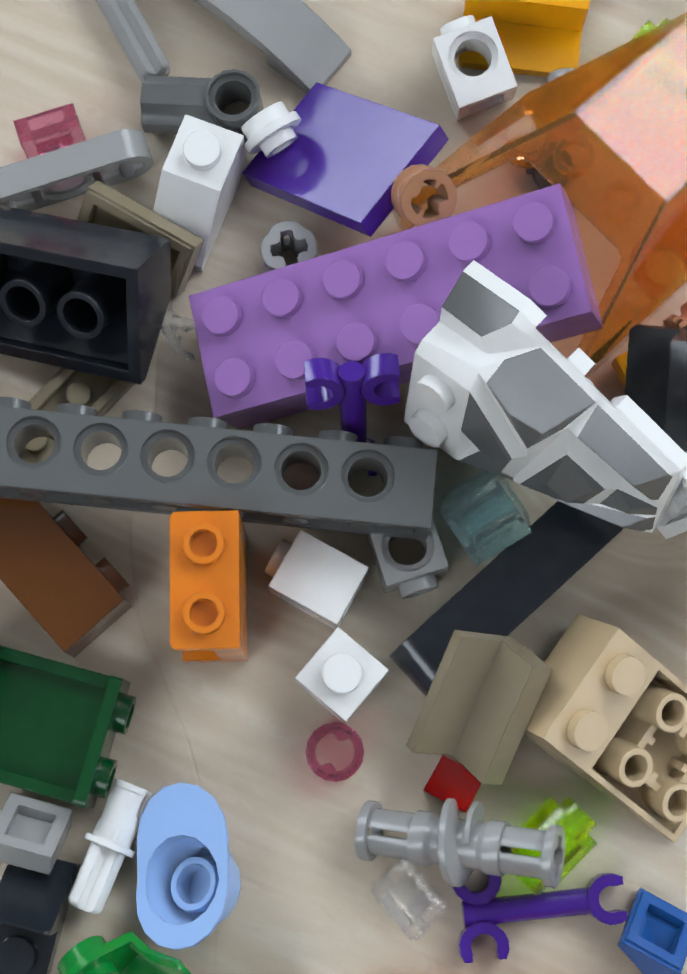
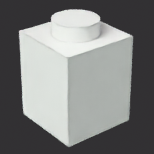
(341, 675)

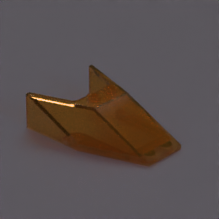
(620, 153)

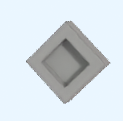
(32, 832)

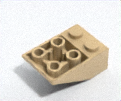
(617, 722)

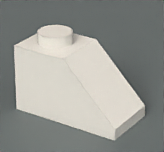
(201, 180)

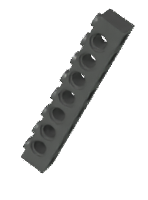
(263, 498)

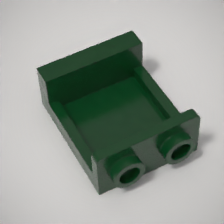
(59, 727)

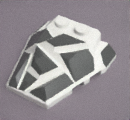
(518, 408)

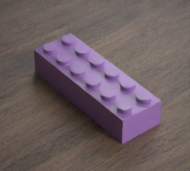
(384, 300)

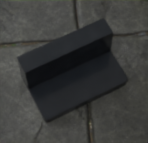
(659, 377)

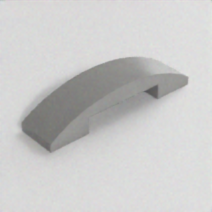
(289, 33)

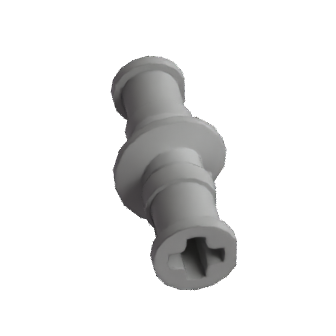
(460, 843)

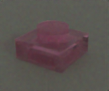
(49, 130)

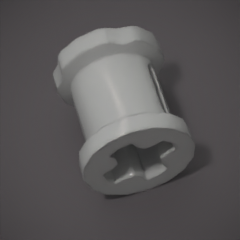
(300, 241)

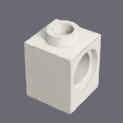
(480, 92)
(315, 578)

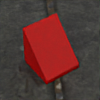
(453, 781)

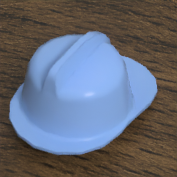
(184, 867)

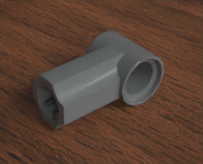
(169, 98)

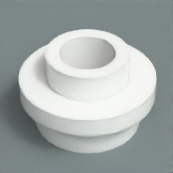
(271, 130)

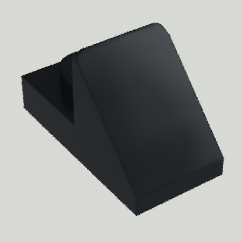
(33, 916)

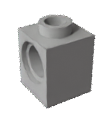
(410, 579)

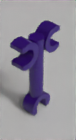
(351, 386)
(483, 910)

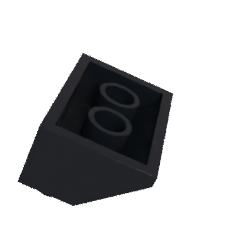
(81, 294)

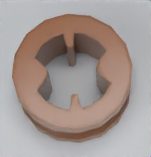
(407, 186)

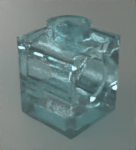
(485, 515)

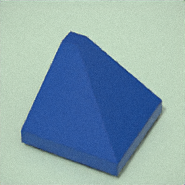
(655, 935)

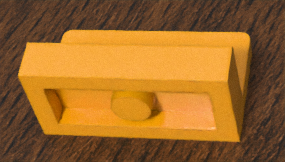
(534, 33)

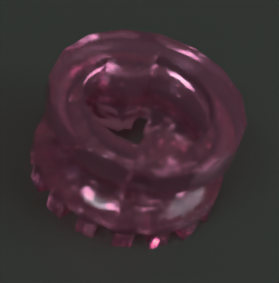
(342, 733)

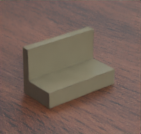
(480, 703)

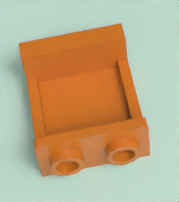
(208, 586)

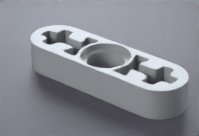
(72, 169)

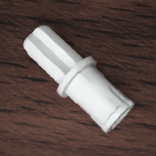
(109, 846)

